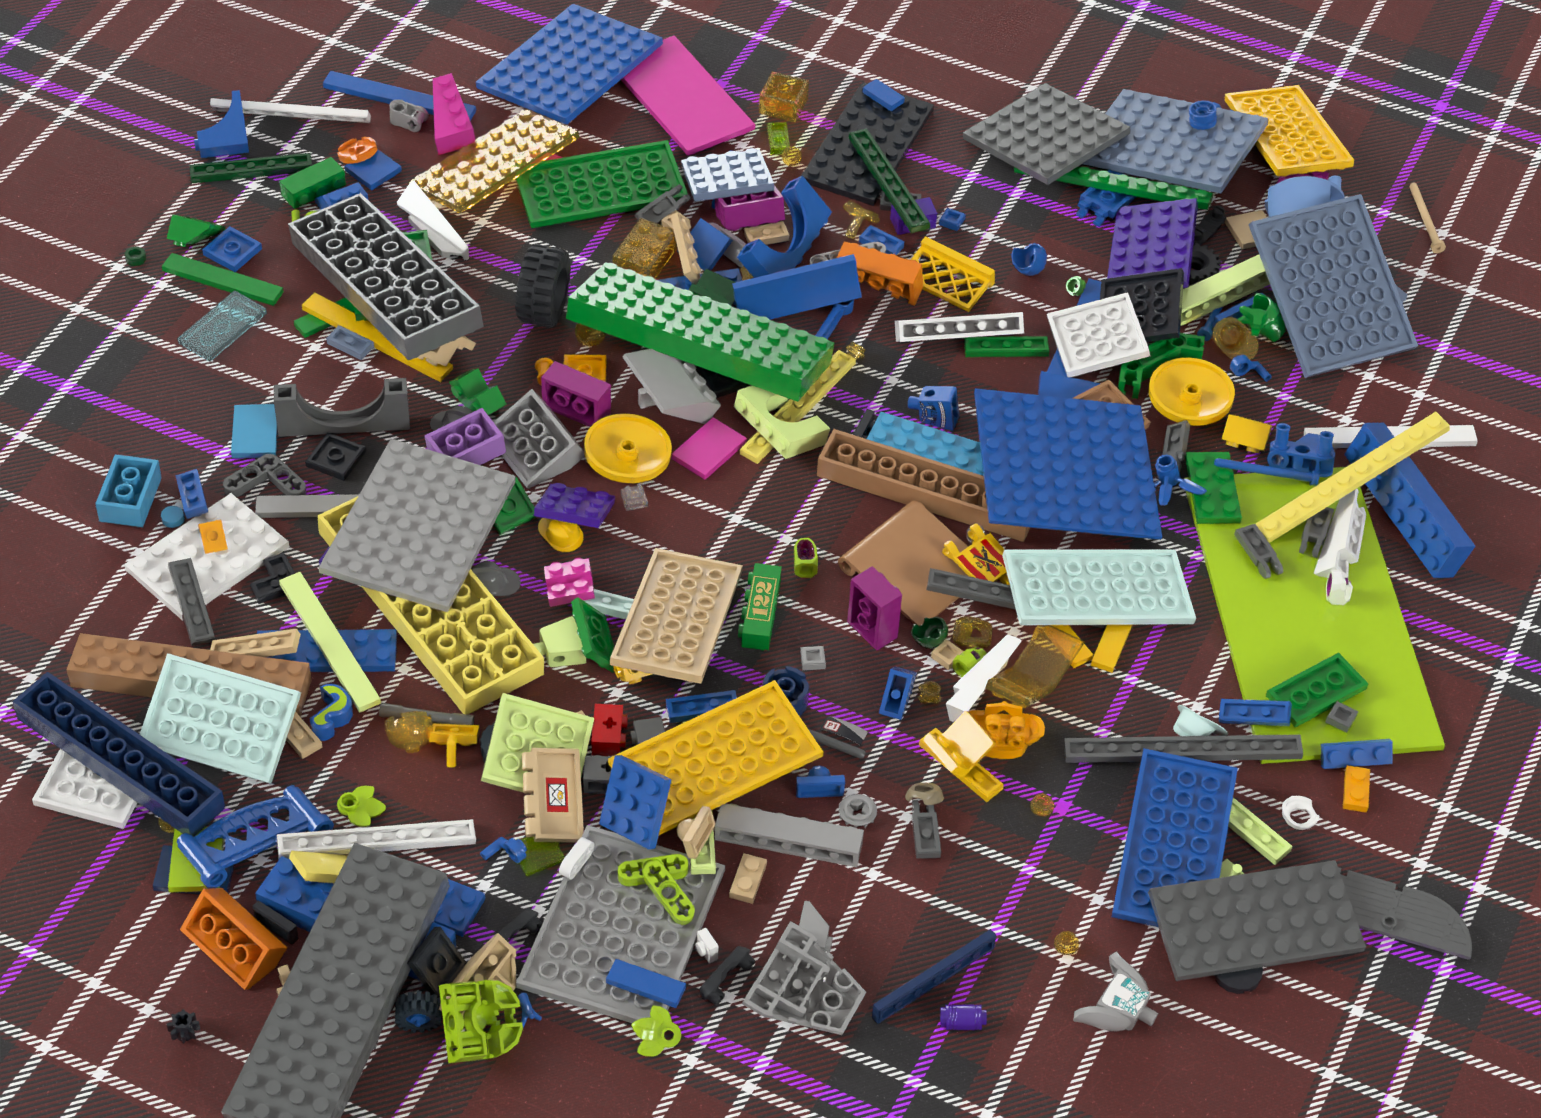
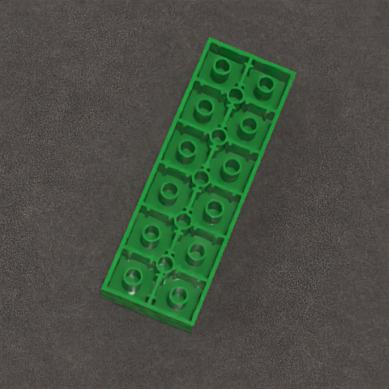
(700, 331)

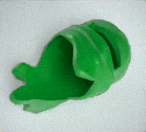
(1268, 322)

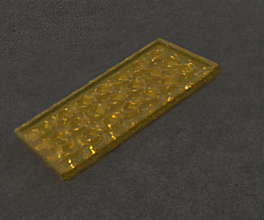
(494, 160)

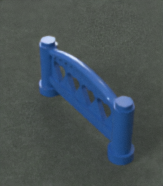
(212, 862)

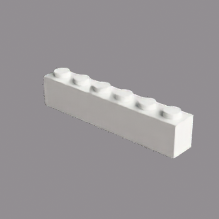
(959, 327)

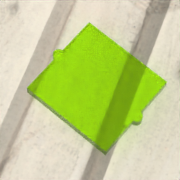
(540, 855)

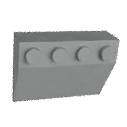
(673, 385)
(536, 441)

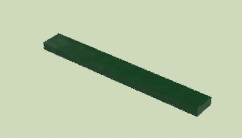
(889, 181)

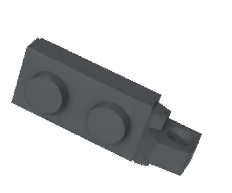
(1176, 441)

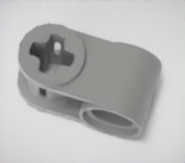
(406, 115)

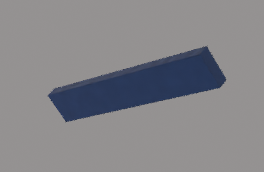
(933, 976)

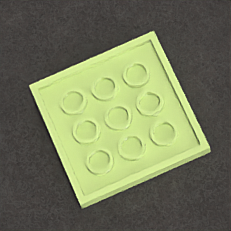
(530, 725)

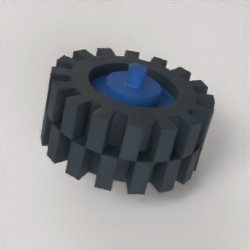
(418, 1011)

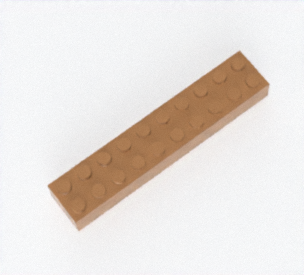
(909, 477)
(136, 666)

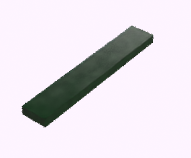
(249, 168)

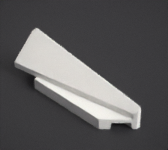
(427, 217)
(973, 684)

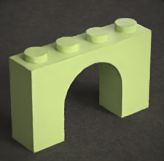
(785, 437)

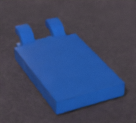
(1102, 202)

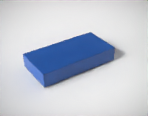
(883, 94)

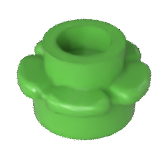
(1071, 286)

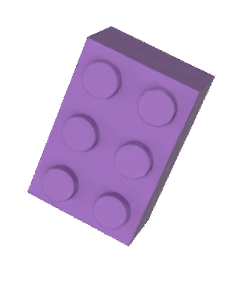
(468, 438)

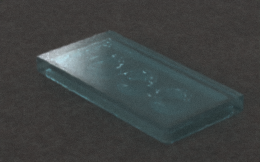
(222, 325)

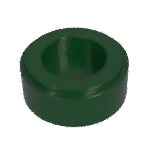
(135, 256)

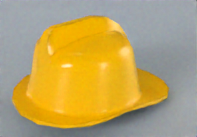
(560, 534)

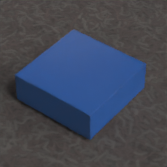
(952, 219)

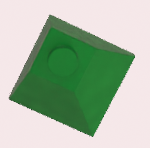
(190, 230)

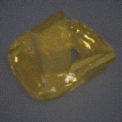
(859, 214)
(963, 629)

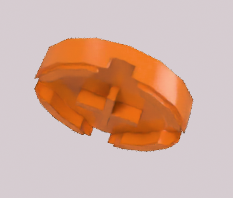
(357, 151)

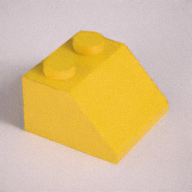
(1247, 433)

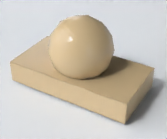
(696, 832)

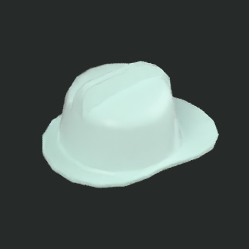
(1192, 724)

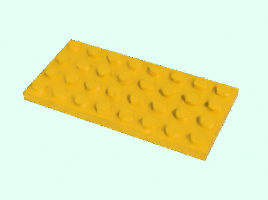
(1296, 133)
(727, 752)

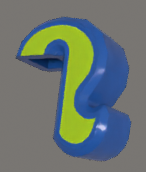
(335, 714)

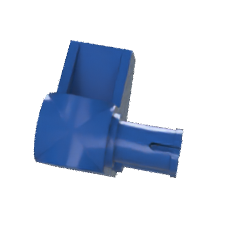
(1305, 454)

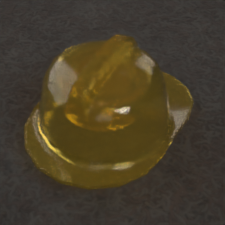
(1235, 338)

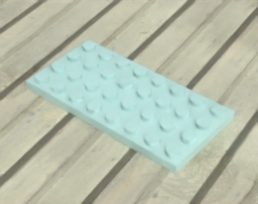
(1098, 587)

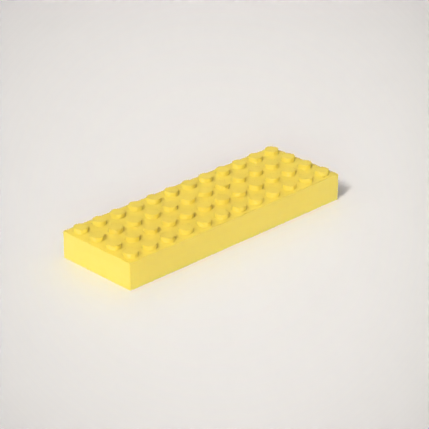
(470, 649)

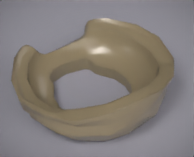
(928, 792)

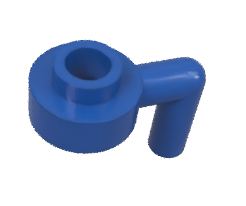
(1242, 364)
(514, 848)

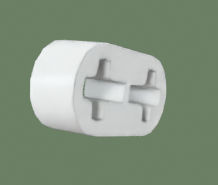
(576, 858)

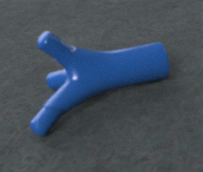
(527, 1010)

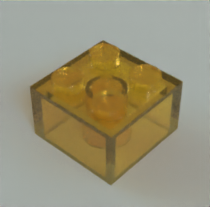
(783, 96)

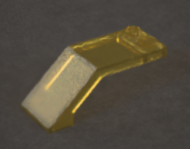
(1037, 668)

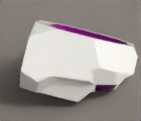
(1338, 588)

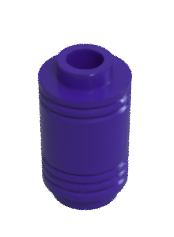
(962, 1017)

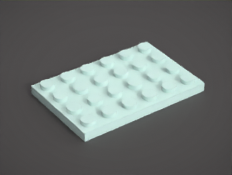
(220, 718)

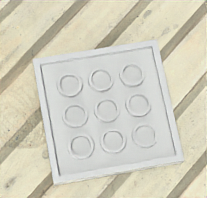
(1098, 335)
(82, 793)

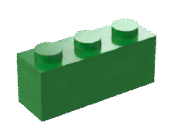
(312, 182)

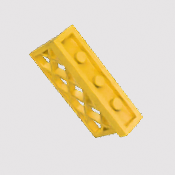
(956, 264)

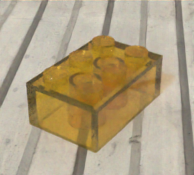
(646, 248)

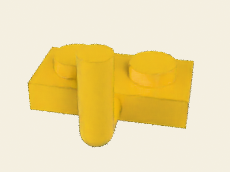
(453, 734)

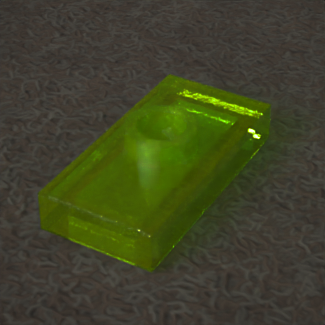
(777, 137)

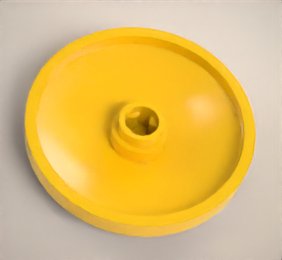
(1191, 391)
(627, 448)

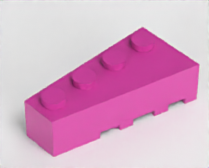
(451, 119)

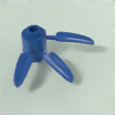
(1168, 476)

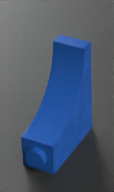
(227, 135)

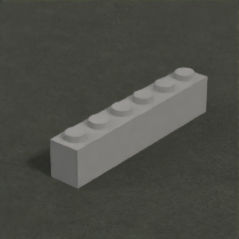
(789, 834)

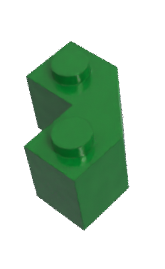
(475, 394)

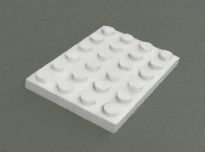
(248, 544)

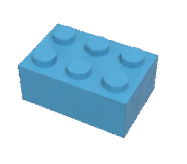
(128, 490)

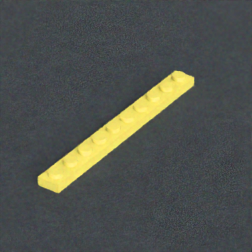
(1353, 476)

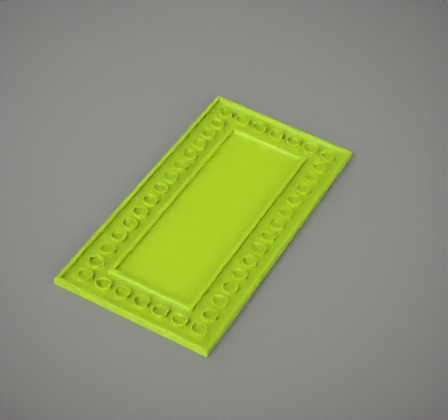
(1288, 625)

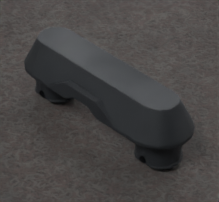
(1209, 225)
(526, 919)
(710, 989)

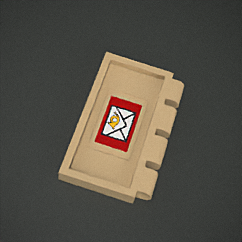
(555, 795)

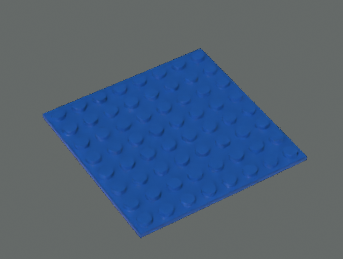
(1066, 464)

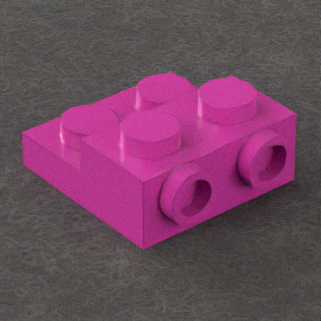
(569, 581)

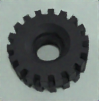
(1204, 262)

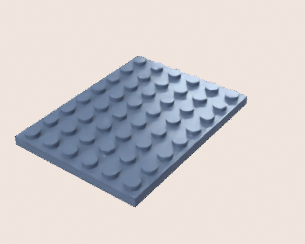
(1170, 149)
(1333, 285)

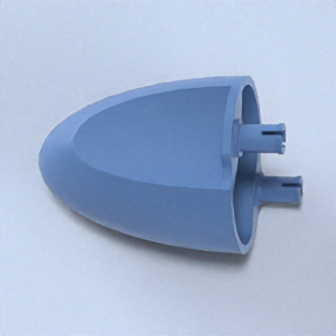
(1302, 193)

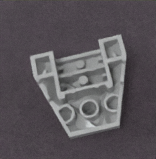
(804, 985)

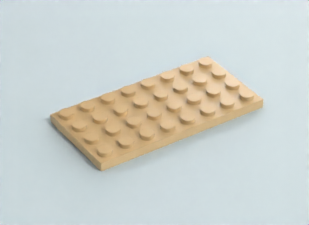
(676, 616)

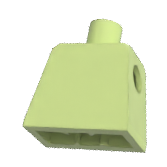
(561, 644)

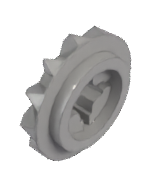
(856, 802)

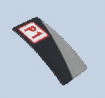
(844, 729)

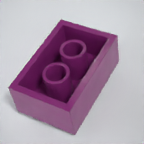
(750, 209)
(576, 394)
(874, 608)

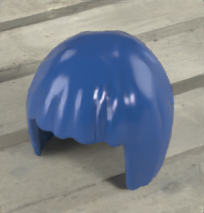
(1030, 259)

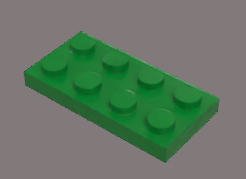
(1221, 500)
(1318, 688)

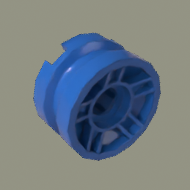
(1202, 115)

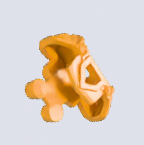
(1009, 731)

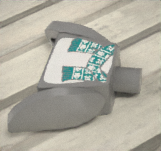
(1121, 1002)

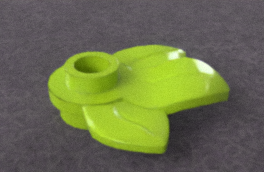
(362, 807)
(652, 1032)

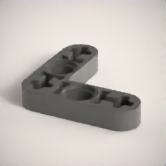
(265, 467)

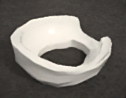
(1299, 803)

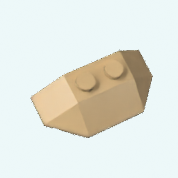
(491, 962)

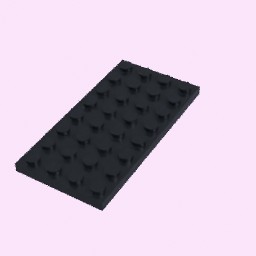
(838, 164)

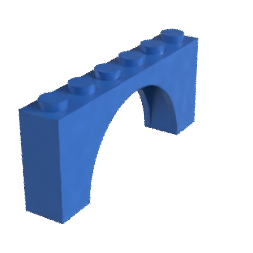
(808, 217)

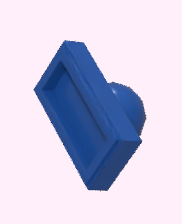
(820, 784)

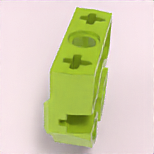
(479, 1013)

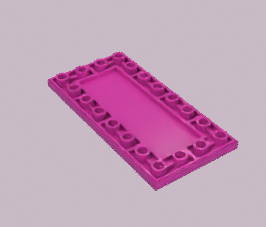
(686, 99)

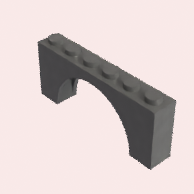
(299, 417)

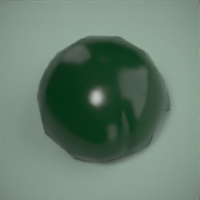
(930, 633)

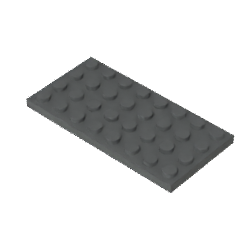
(1256, 920)

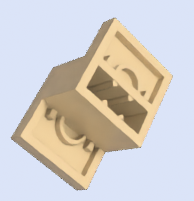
(444, 353)

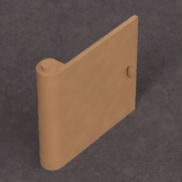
(905, 552)

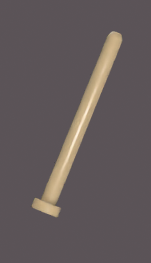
(1437, 245)

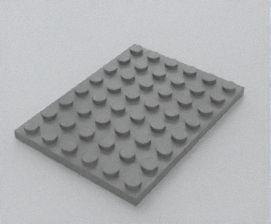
(418, 525)
(604, 921)

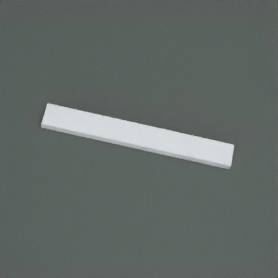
(291, 110)
(1457, 436)
(380, 838)

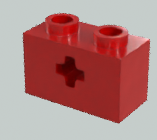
(607, 730)

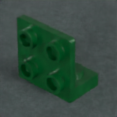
(715, 287)

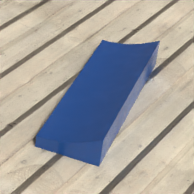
(799, 288)

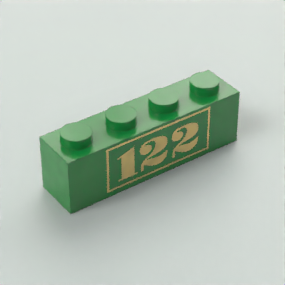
(761, 606)

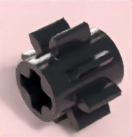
(183, 1026)

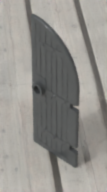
(1407, 915)

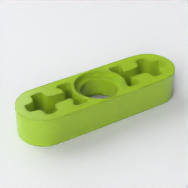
(634, 866)
(684, 903)

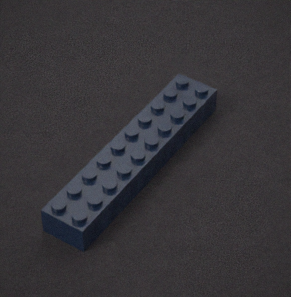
(119, 755)

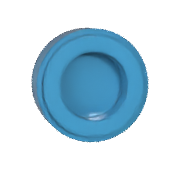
(172, 516)

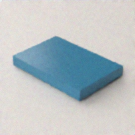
(254, 431)

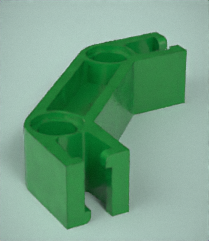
(1160, 352)

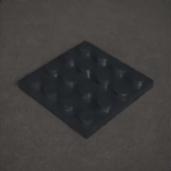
(1154, 299)

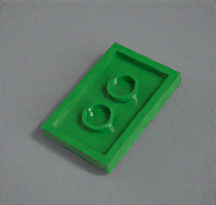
(594, 633)

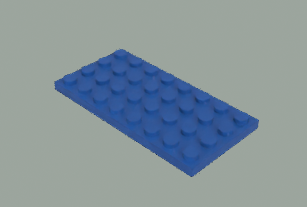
(1173, 829)

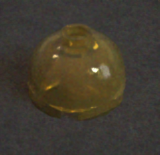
(410, 730)

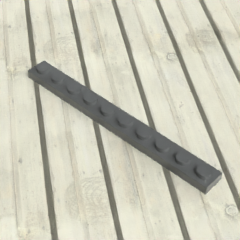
(1196, 747)

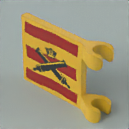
(980, 559)

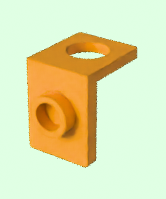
(213, 536)

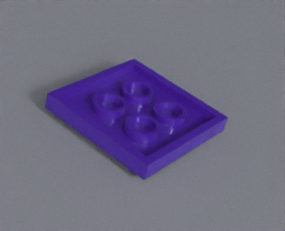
(574, 505)

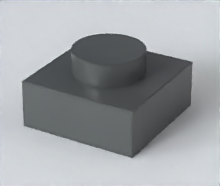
(1341, 716)

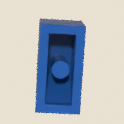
(897, 692)

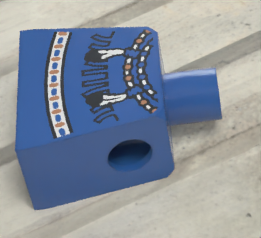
(937, 406)

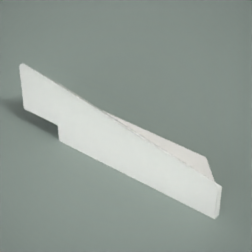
(1343, 537)

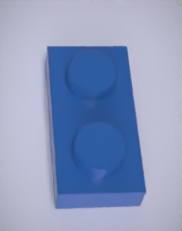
(873, 234)

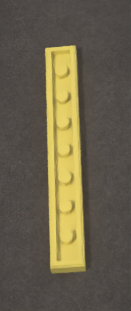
(794, 411)

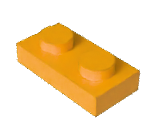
(1356, 788)

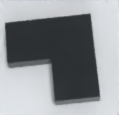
(269, 587)

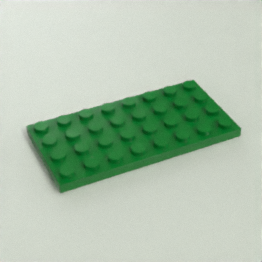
(598, 183)

